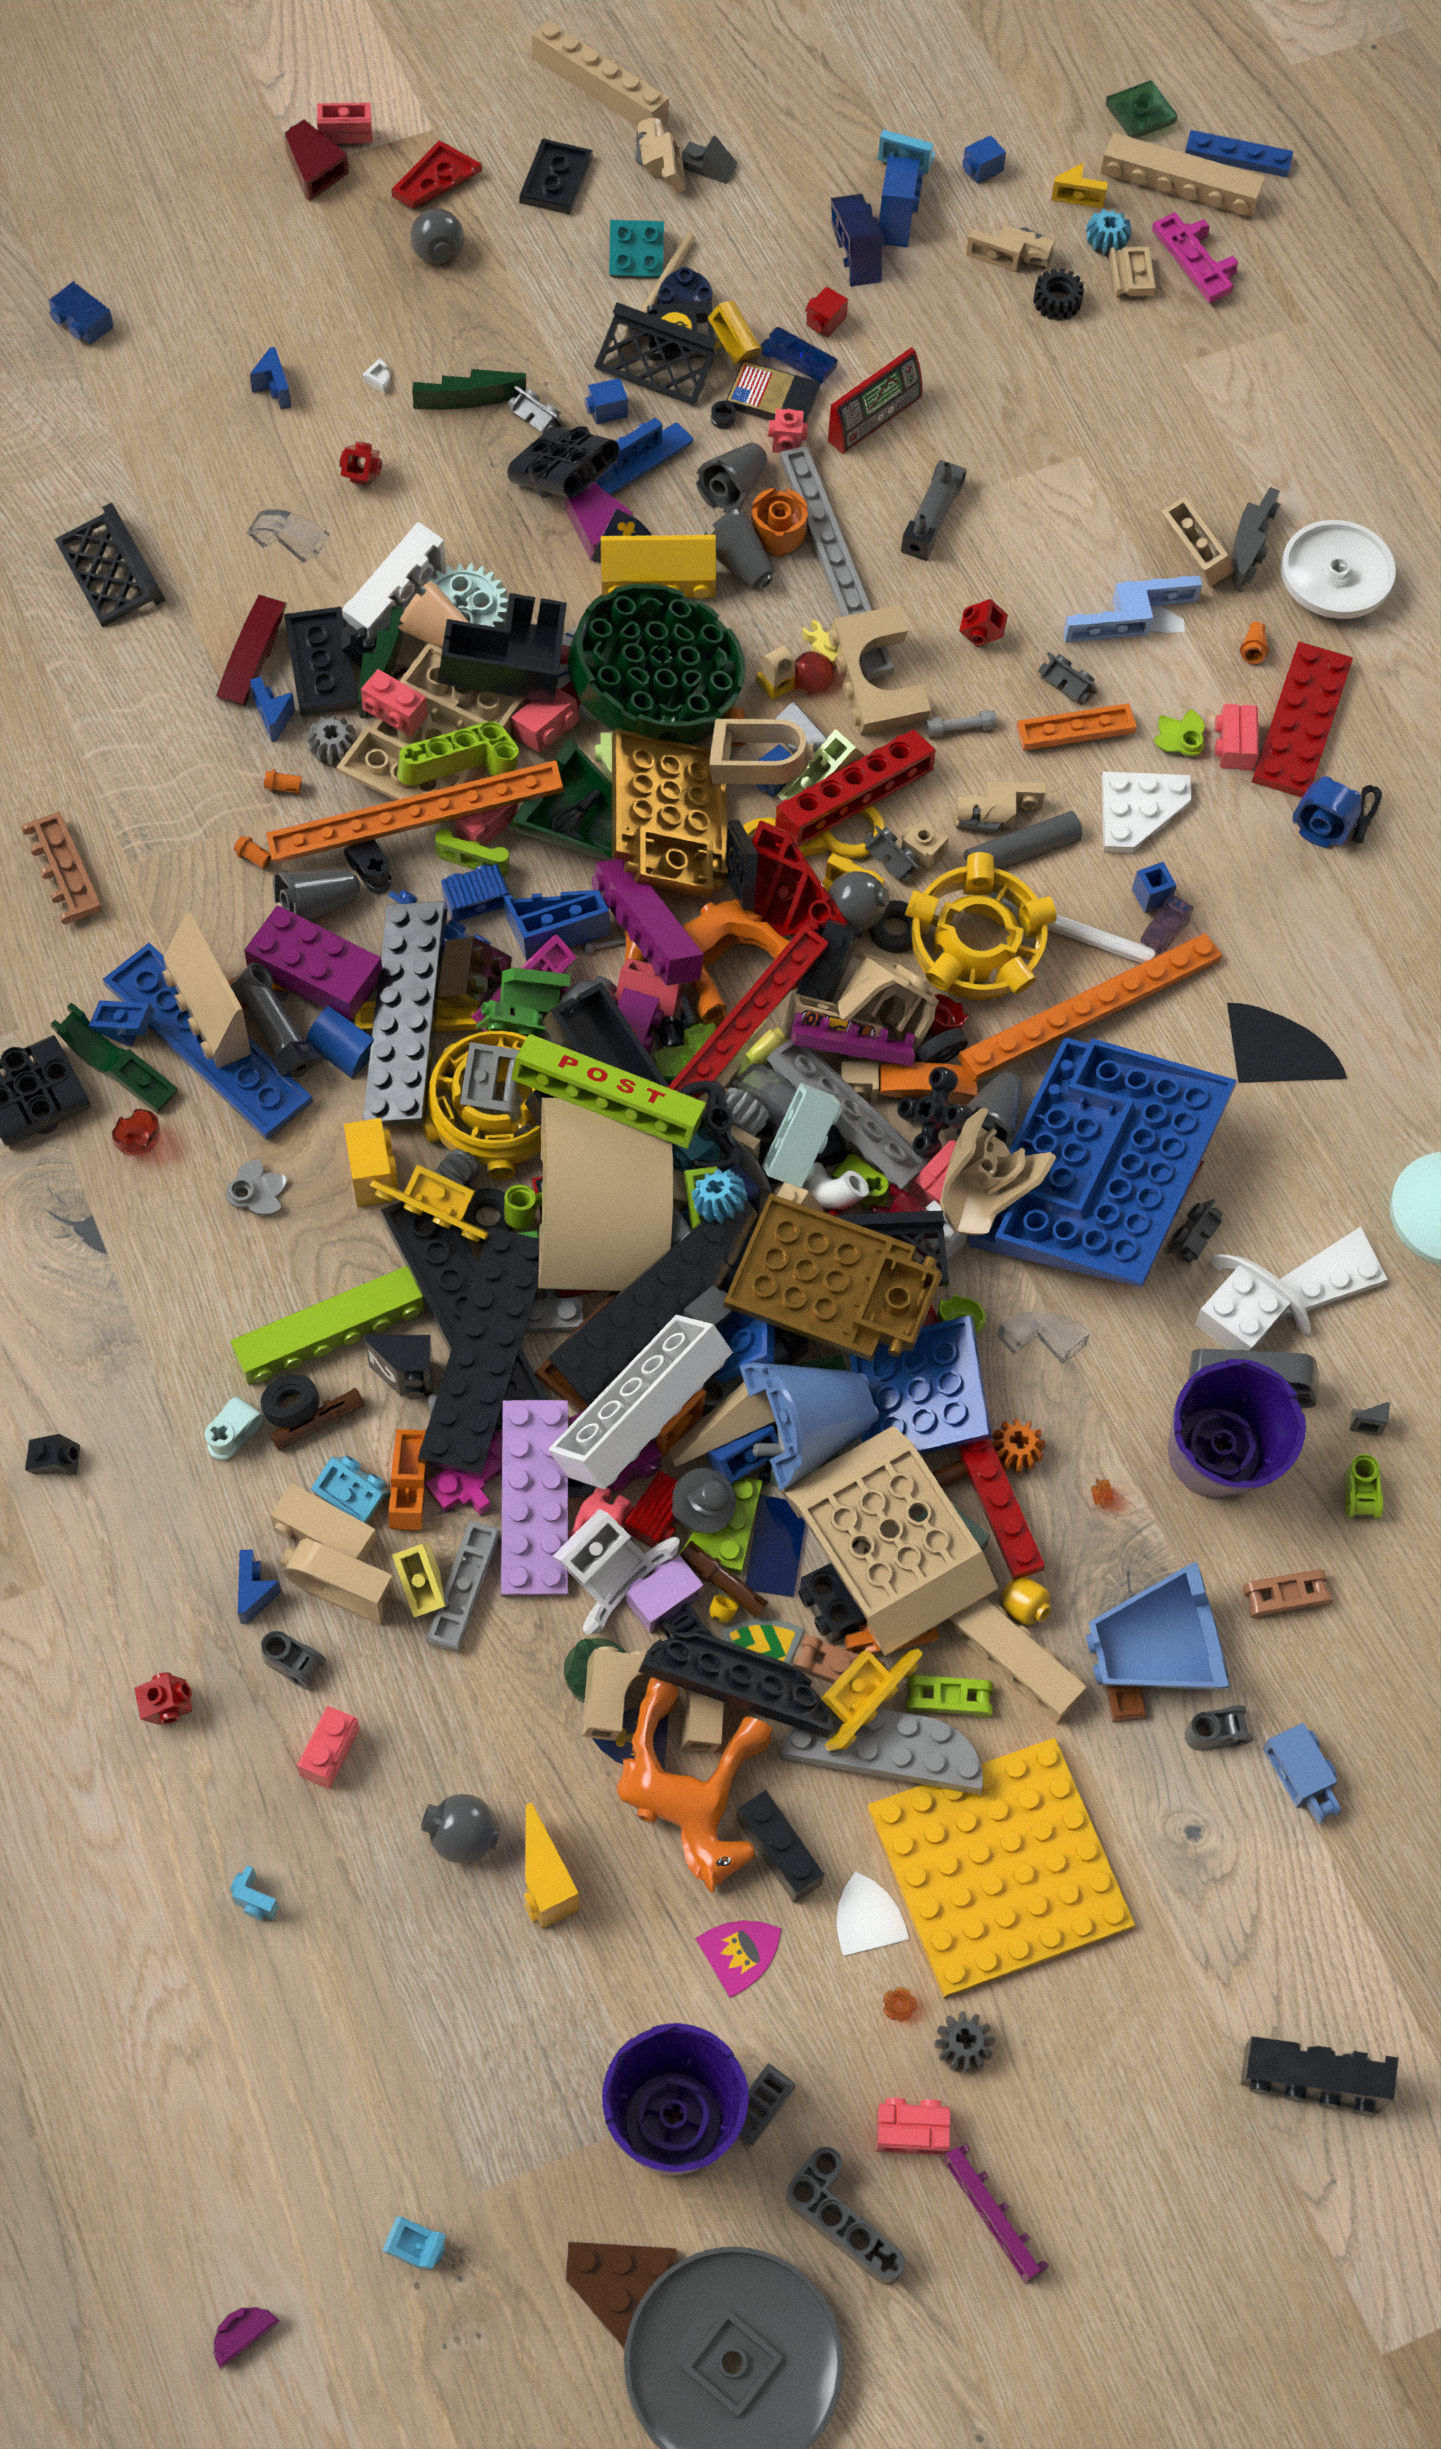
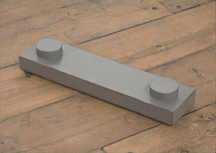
(463, 1586)

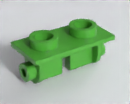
(498, 1017)

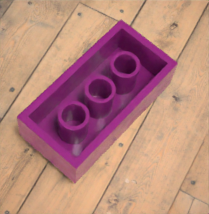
(315, 962)

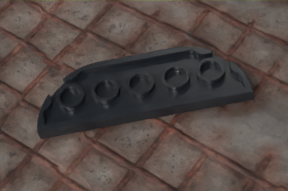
(739, 1679)

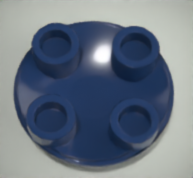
(684, 286)

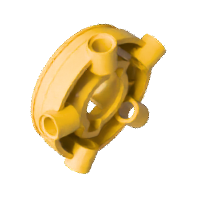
(975, 966)
(499, 1148)

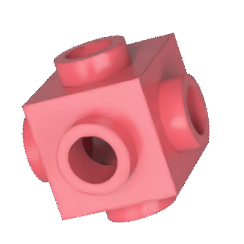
(787, 430)

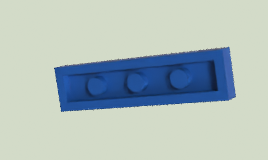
(1240, 153)

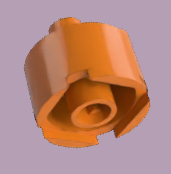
(780, 520)

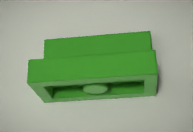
(532, 988)

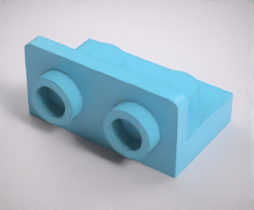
(904, 146)
(351, 1488)

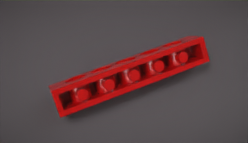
(855, 787)

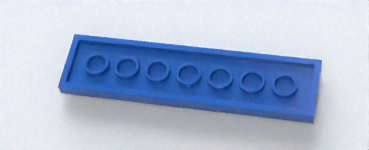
(247, 1085)

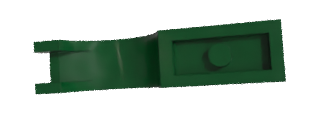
(113, 1061)

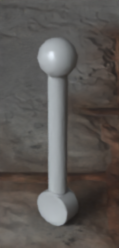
(589, 947)

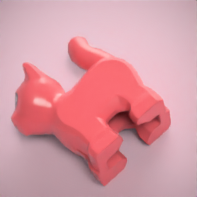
(600, 1500)

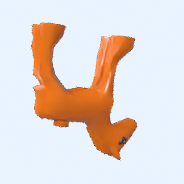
(713, 933)
(684, 1799)

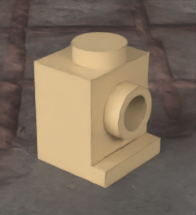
(925, 844)
(862, 1078)

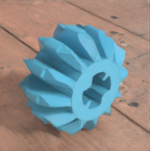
(1108, 231)
(719, 1195)

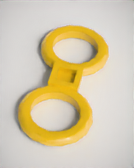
(826, 840)

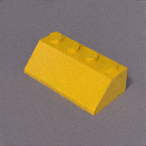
(664, 560)

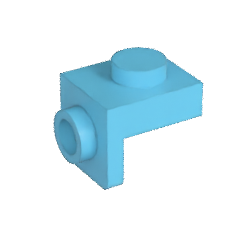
(255, 1903)
(414, 2244)

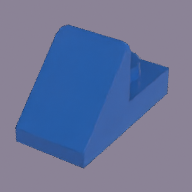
(270, 375)
(273, 711)
(122, 1020)
(252, 1592)

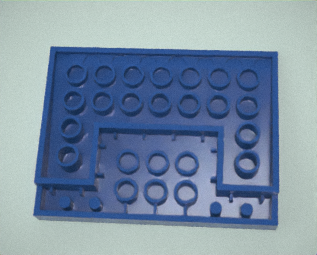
(1125, 1155)

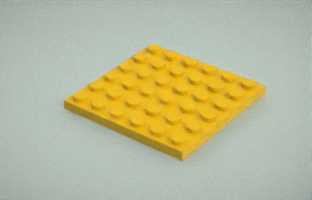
(1000, 1872)

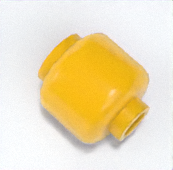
(1026, 1601)

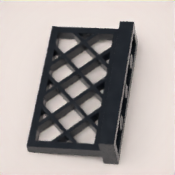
(666, 331)
(132, 560)
(909, 1228)

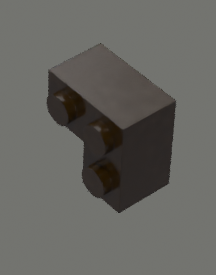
(469, 970)

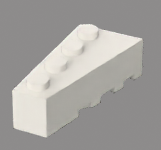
(396, 580)

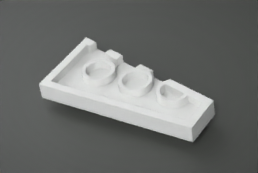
(1336, 1273)

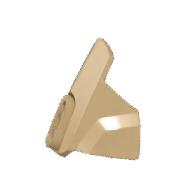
(880, 979)
(986, 1177)

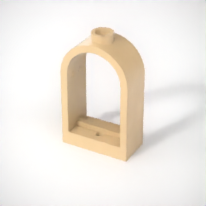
(758, 731)
(340, 1579)

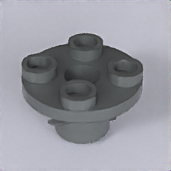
(703, 1501)

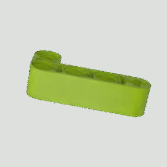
(457, 751)

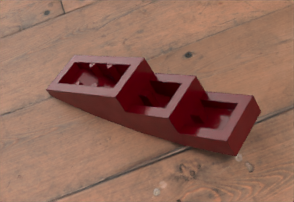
(251, 649)

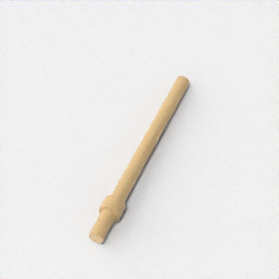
(671, 267)

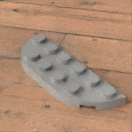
(896, 1748)

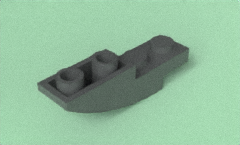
(1251, 538)

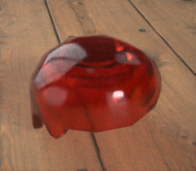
(813, 672)
(137, 1133)

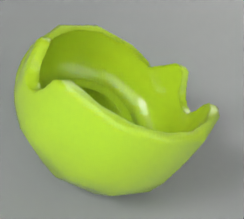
(961, 1307)

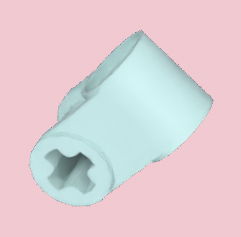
(235, 1424)

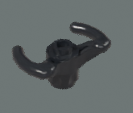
(715, 1125)

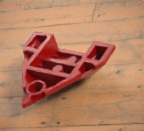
(787, 886)

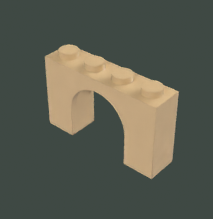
(875, 707)
(606, 1684)

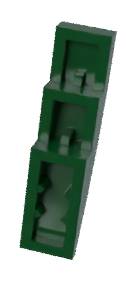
(481, 389)
(386, 653)

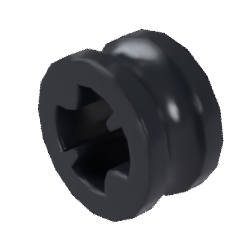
(723, 407)

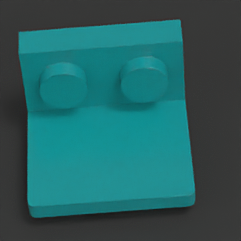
(636, 248)

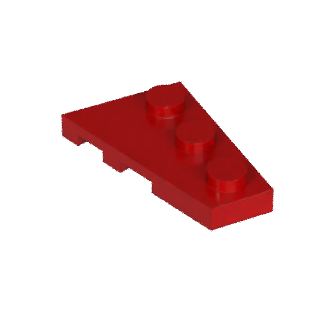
(434, 174)

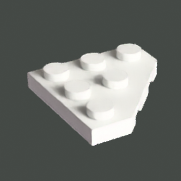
(1139, 806)

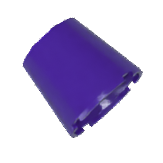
(1248, 1413)
(680, 2072)

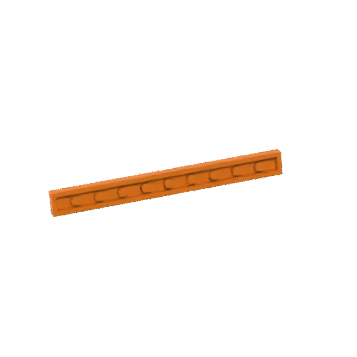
(414, 812)
(1089, 1007)

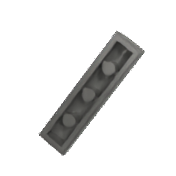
(1031, 840)

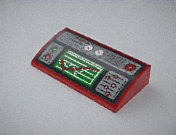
(875, 401)

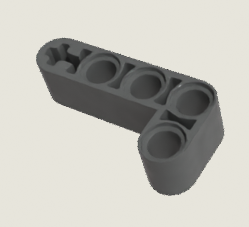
(1296, 1368)
(850, 2221)

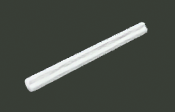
(1093, 936)

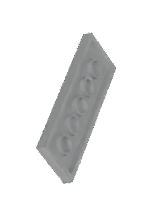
(857, 1119)

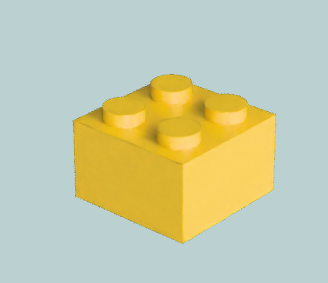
(370, 1159)

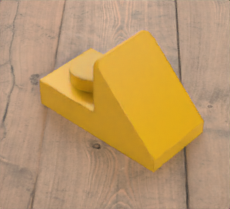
(1074, 189)

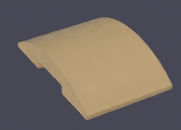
(376, 751)
(601, 1200)

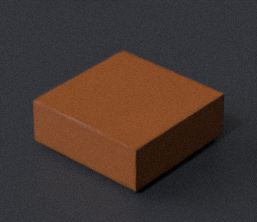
(1126, 1703)

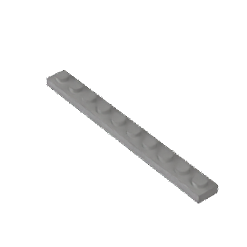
(832, 551)

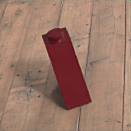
(314, 159)

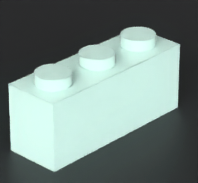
(801, 1135)

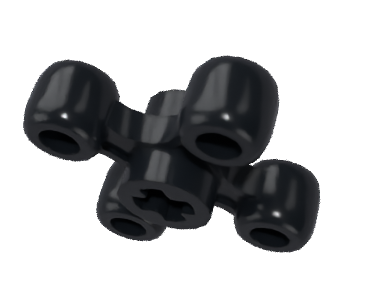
(934, 1112)

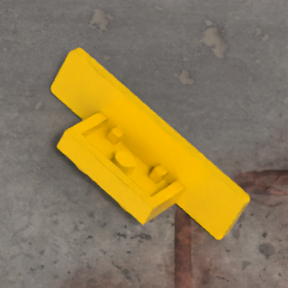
(436, 1196)
(862, 1691)

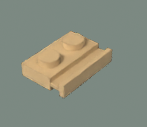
(1132, 271)

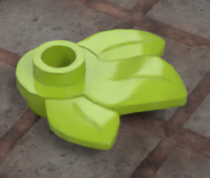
(1176, 734)

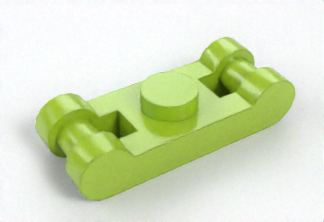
(470, 853)
(949, 1695)

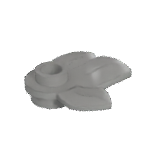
(260, 1186)

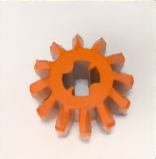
(1028, 1441)

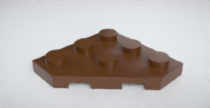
(615, 2279)

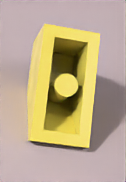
(420, 1578)

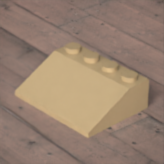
(205, 995)

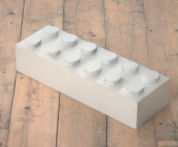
(640, 1401)

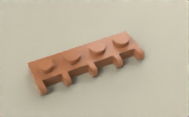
(64, 866)

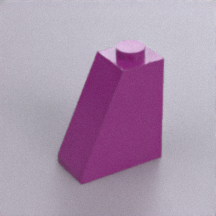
(591, 514)

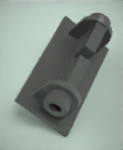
(1077, 682)
(900, 860)
(1188, 1239)

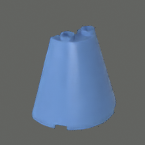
(814, 1413)
(1161, 1638)

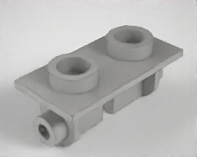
(528, 404)

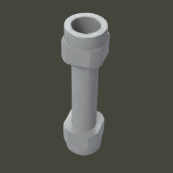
(985, 720)

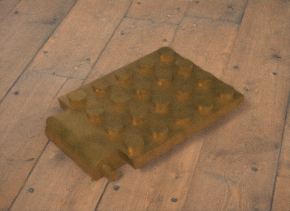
(668, 814)
(833, 1281)

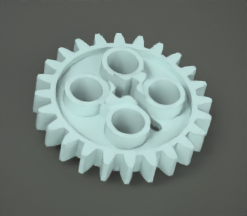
(467, 601)

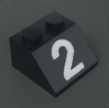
(403, 1362)

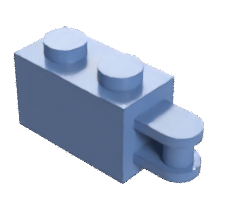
(1304, 1770)

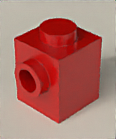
(826, 311)

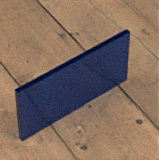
(775, 1548)

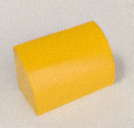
(734, 332)

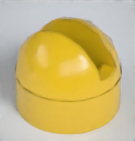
(723, 1608)

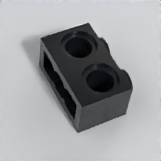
(826, 1604)

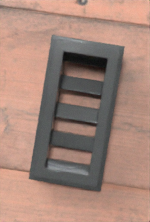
(780, 2080)

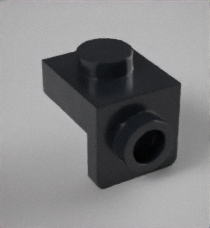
(52, 1454)

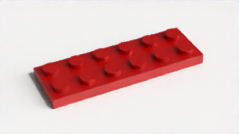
(1302, 719)

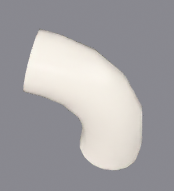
(836, 1193)

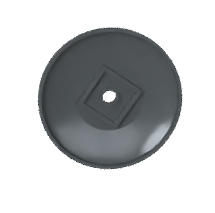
(745, 2306)

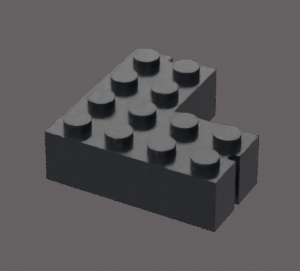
(511, 659)
(599, 1032)

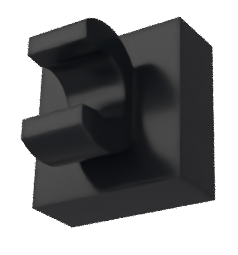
(355, 643)

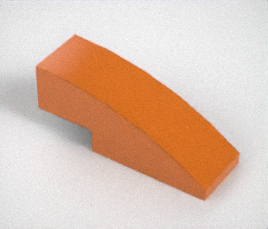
(905, 1080)
(407, 1481)

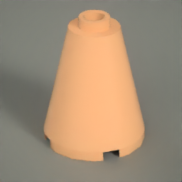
(428, 614)

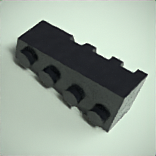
(1319, 2075)

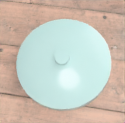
(1417, 1207)

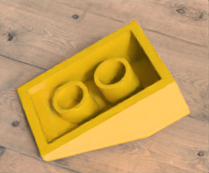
(549, 1887)

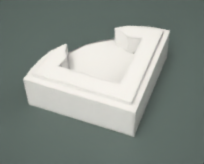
(377, 376)

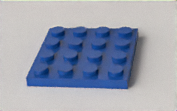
(931, 1391)

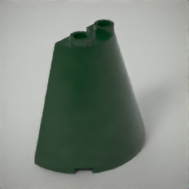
(578, 779)

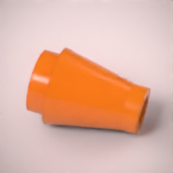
(1255, 646)

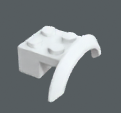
(1248, 1305)
(608, 1563)

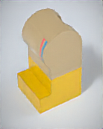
(777, 668)

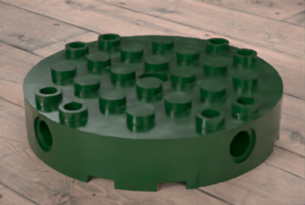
(655, 663)

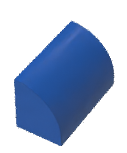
(340, 1041)

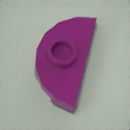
(241, 2331)

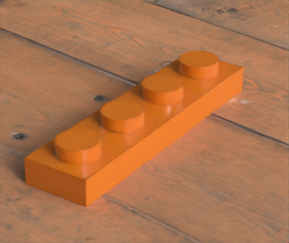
(1076, 726)

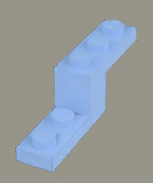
(1132, 609)

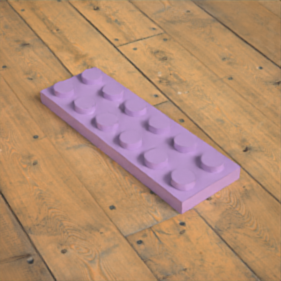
(533, 1499)

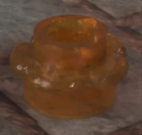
(1103, 1493)
(899, 2013)

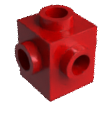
(351, 463)
(983, 622)
(163, 1699)

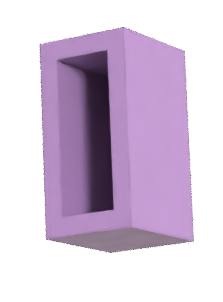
(663, 1592)

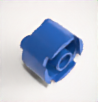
(1327, 812)

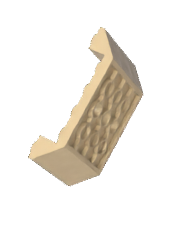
(903, 1580)

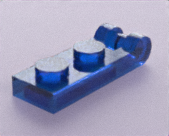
(799, 354)

